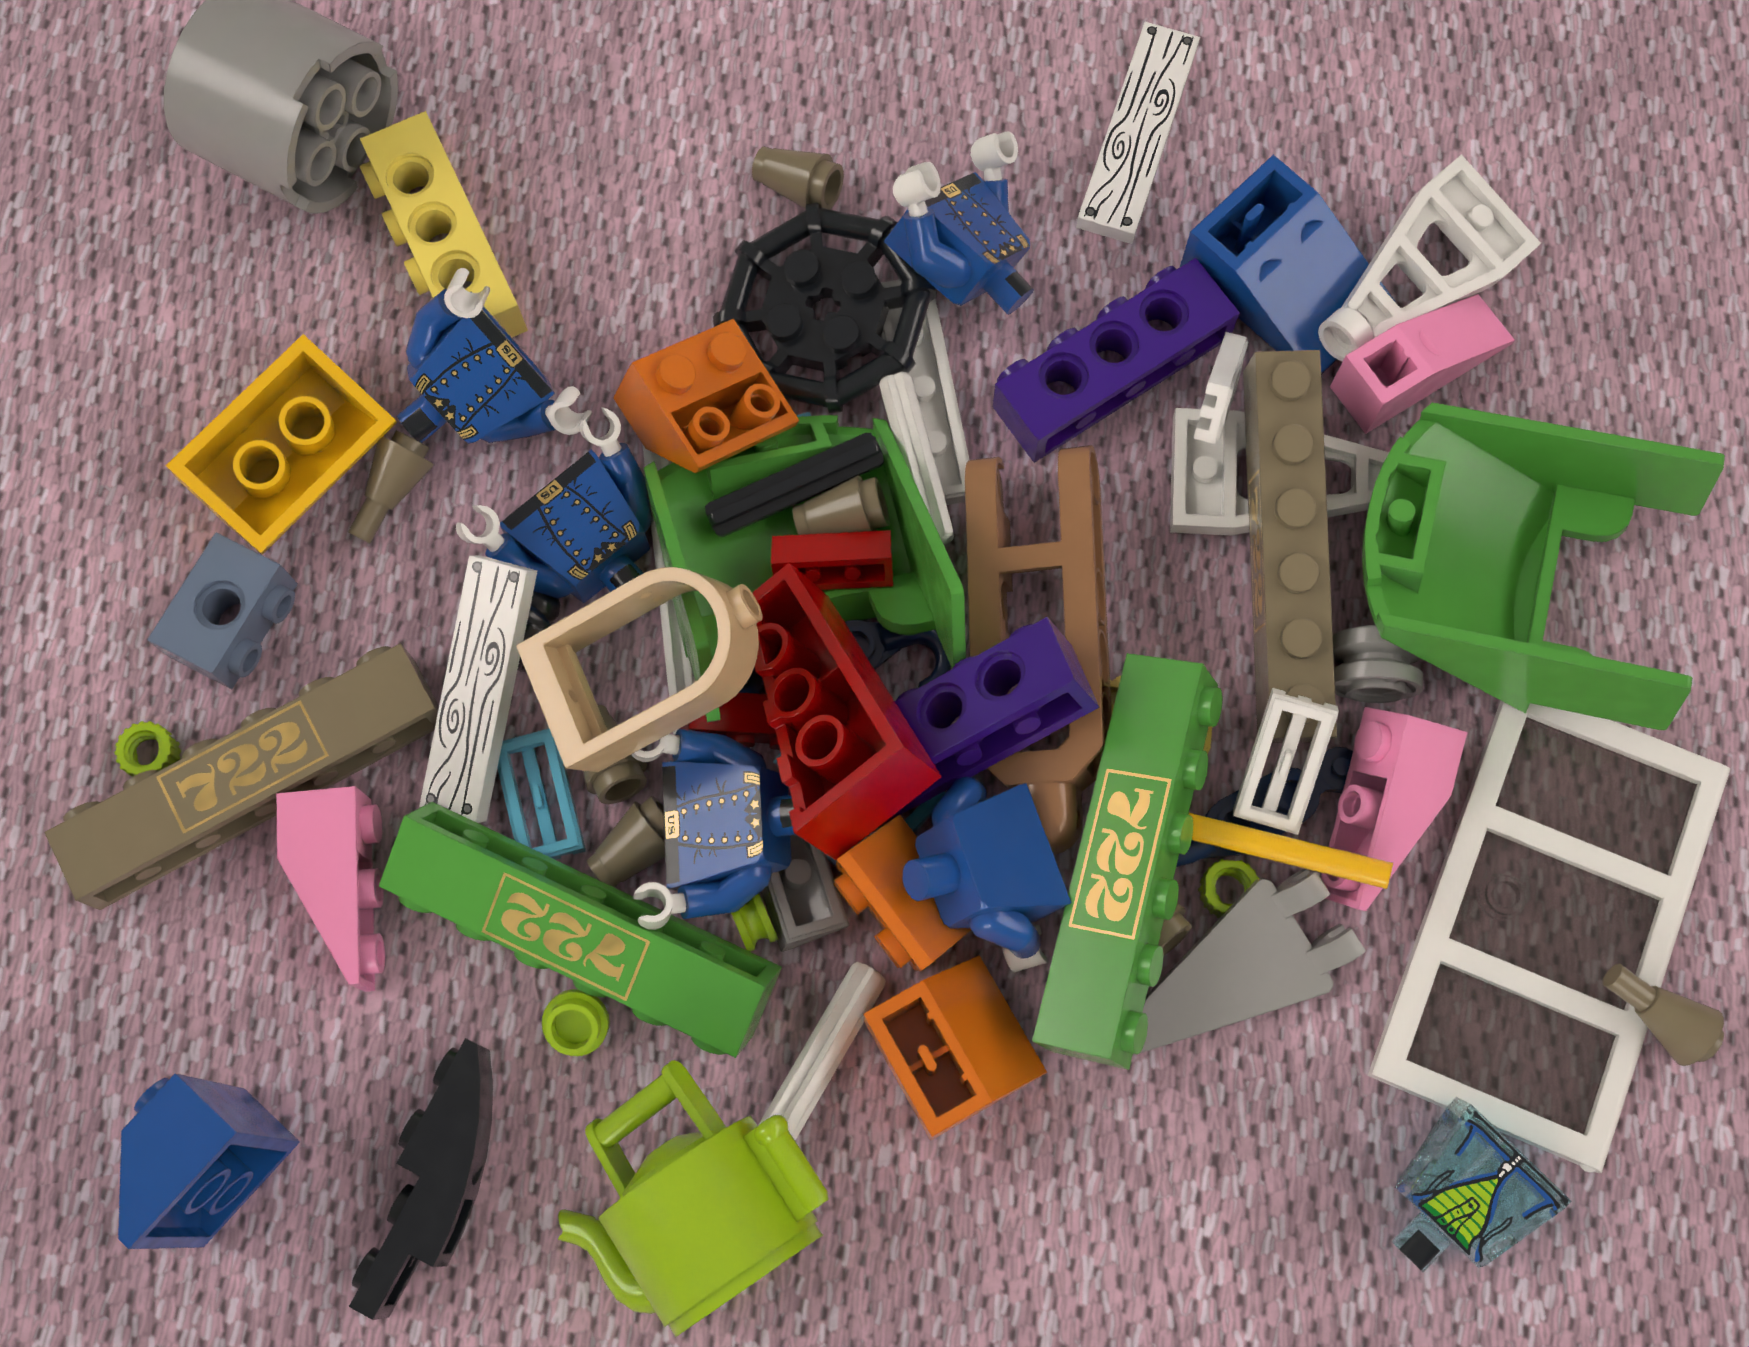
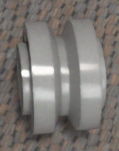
(1373, 667)

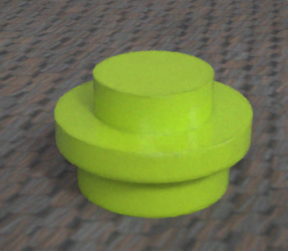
(575, 1022)

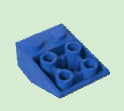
(1279, 257)

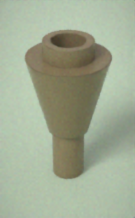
(393, 474)
(1682, 1026)

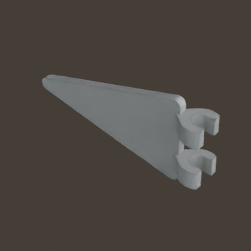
(1249, 963)

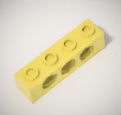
(413, 157)

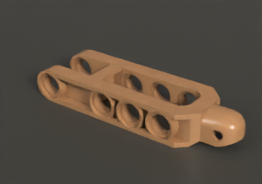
(1062, 773)

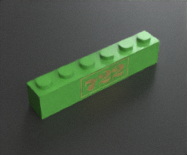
(1129, 861)
(579, 929)

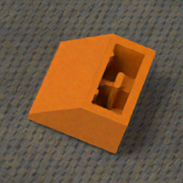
(703, 399)
(874, 881)
(953, 1045)

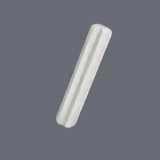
(911, 436)
(826, 1047)

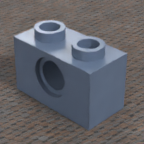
(223, 578)

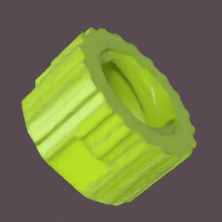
(132, 737)
(1236, 869)

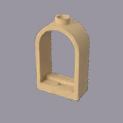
(568, 699)

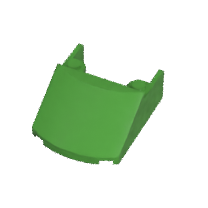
(1471, 541)
(925, 583)

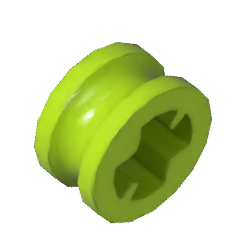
(754, 923)

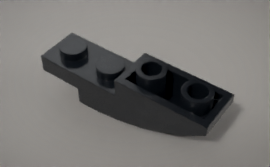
(449, 1154)

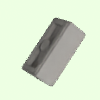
(803, 898)

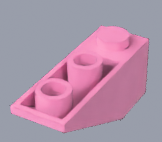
(1417, 360)
(1392, 793)
(328, 859)

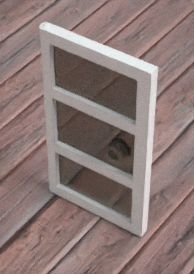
(1556, 871)

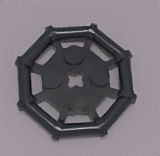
(832, 274)

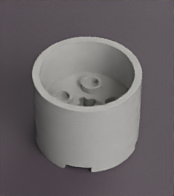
(278, 97)

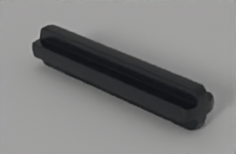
(794, 484)

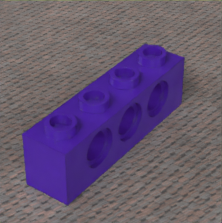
(1047, 420)
(991, 722)

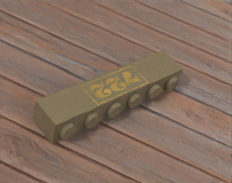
(1288, 532)
(233, 781)

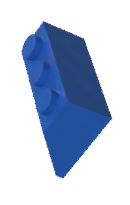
(193, 1161)

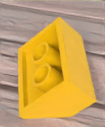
(281, 444)

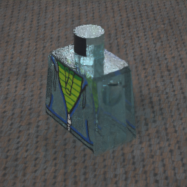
(1472, 1191)

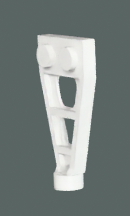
(1471, 219)
(1206, 477)

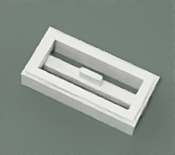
(1221, 388)
(1301, 710)

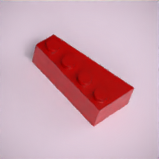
(836, 724)

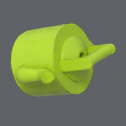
(700, 1210)

